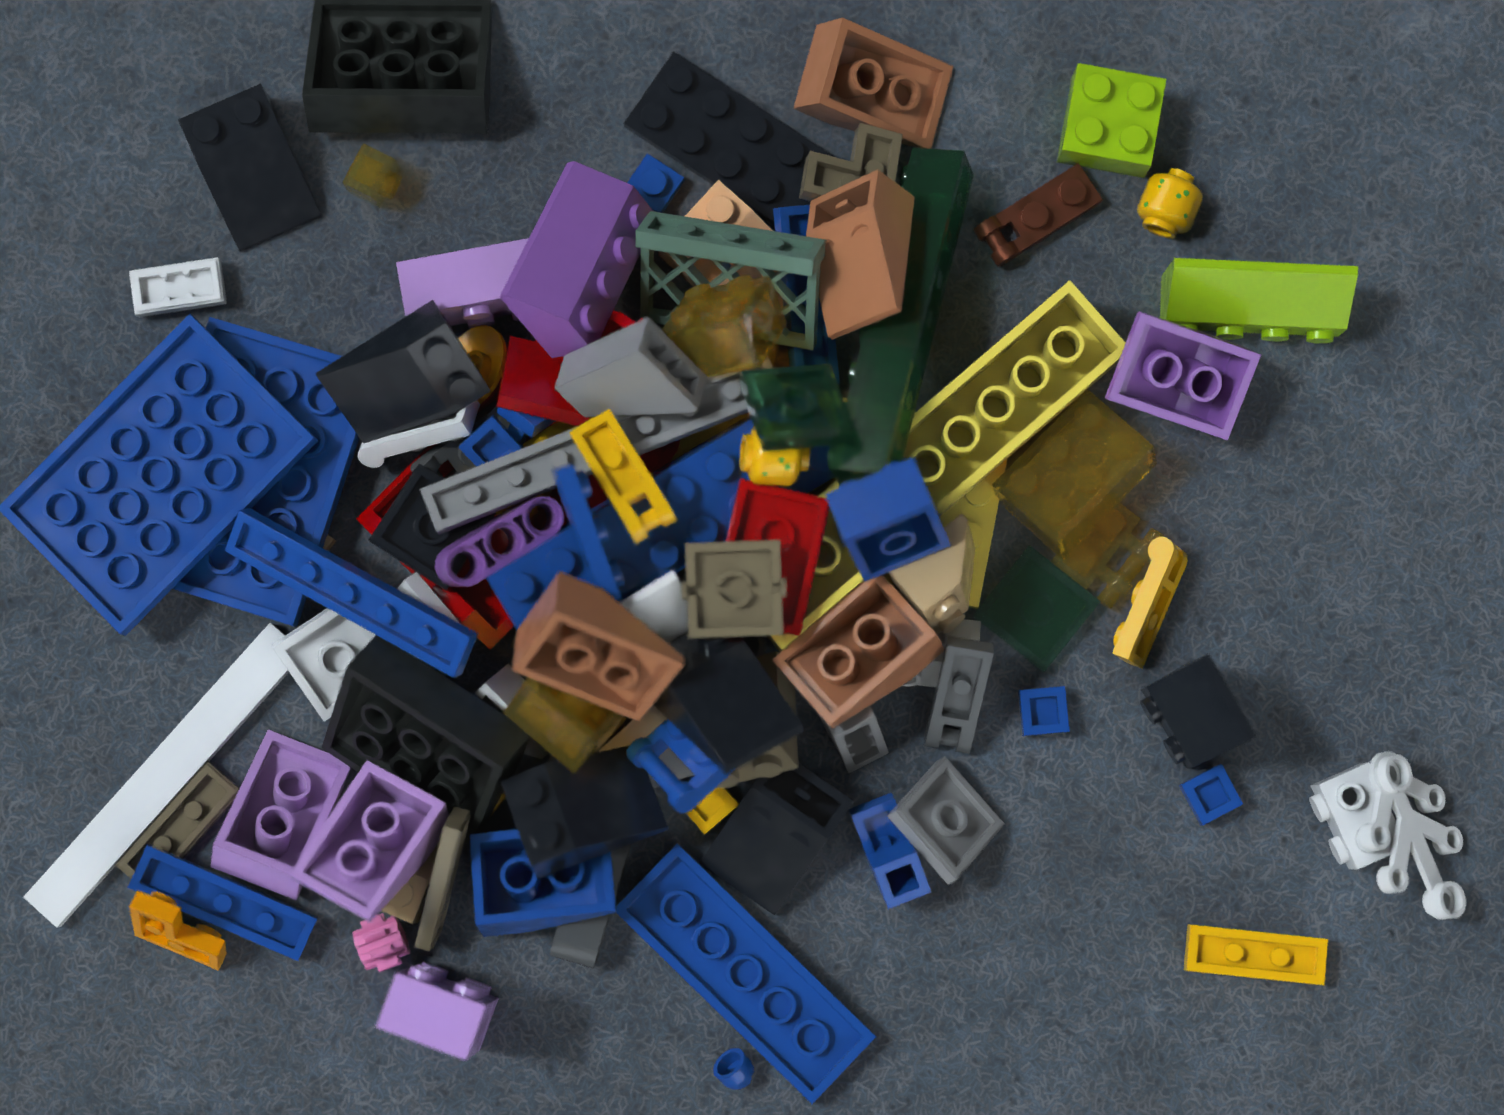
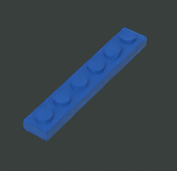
(351, 592)

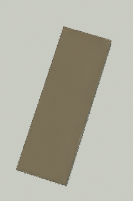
(185, 817)
(442, 879)

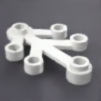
(1393, 781)

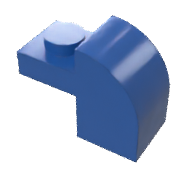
(889, 852)

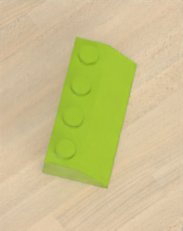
(1259, 298)

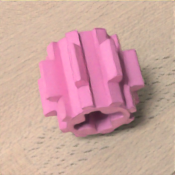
(381, 943)

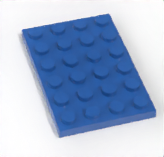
(157, 475)
(304, 496)

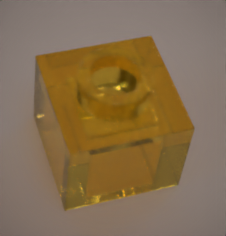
(373, 176)

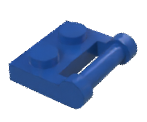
(681, 795)

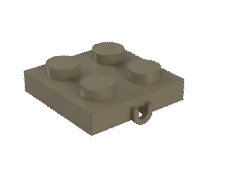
(734, 589)

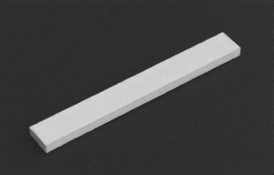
(159, 779)

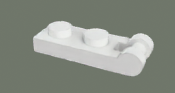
(415, 439)

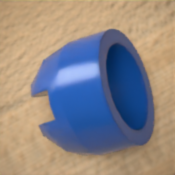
(734, 1069)

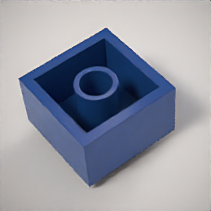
(887, 519)

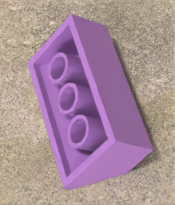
(576, 259)

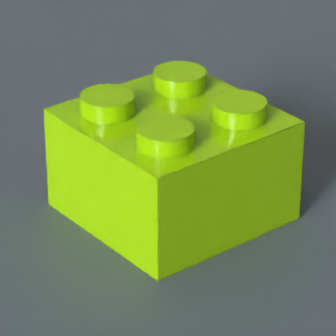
(1111, 120)

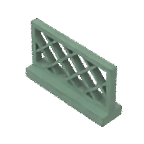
(725, 245)

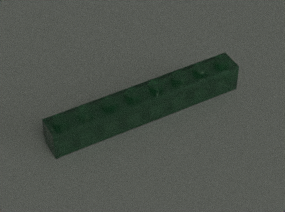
(897, 348)

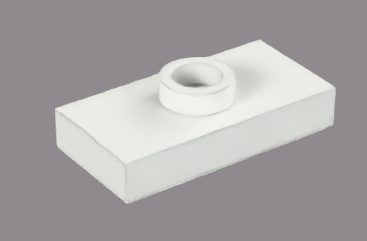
(177, 287)

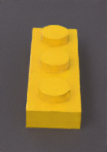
(1255, 954)

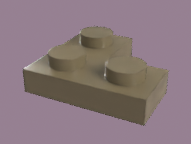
(871, 151)

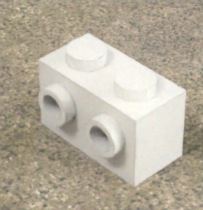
(1347, 805)

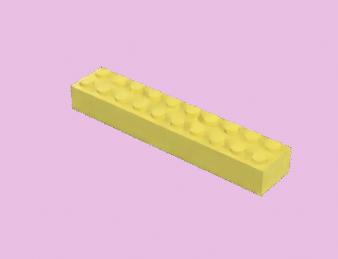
(985, 419)

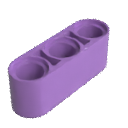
(520, 535)

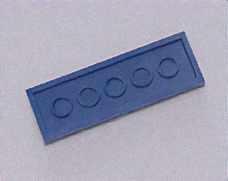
(744, 973)

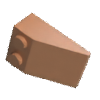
(872, 81)
(594, 649)
(859, 651)

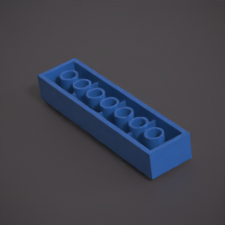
(702, 496)

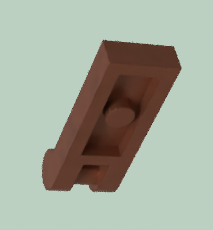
(1039, 214)

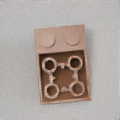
(864, 250)

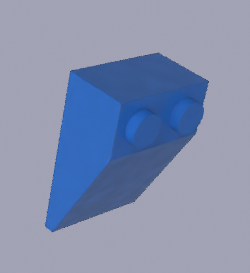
(515, 901)

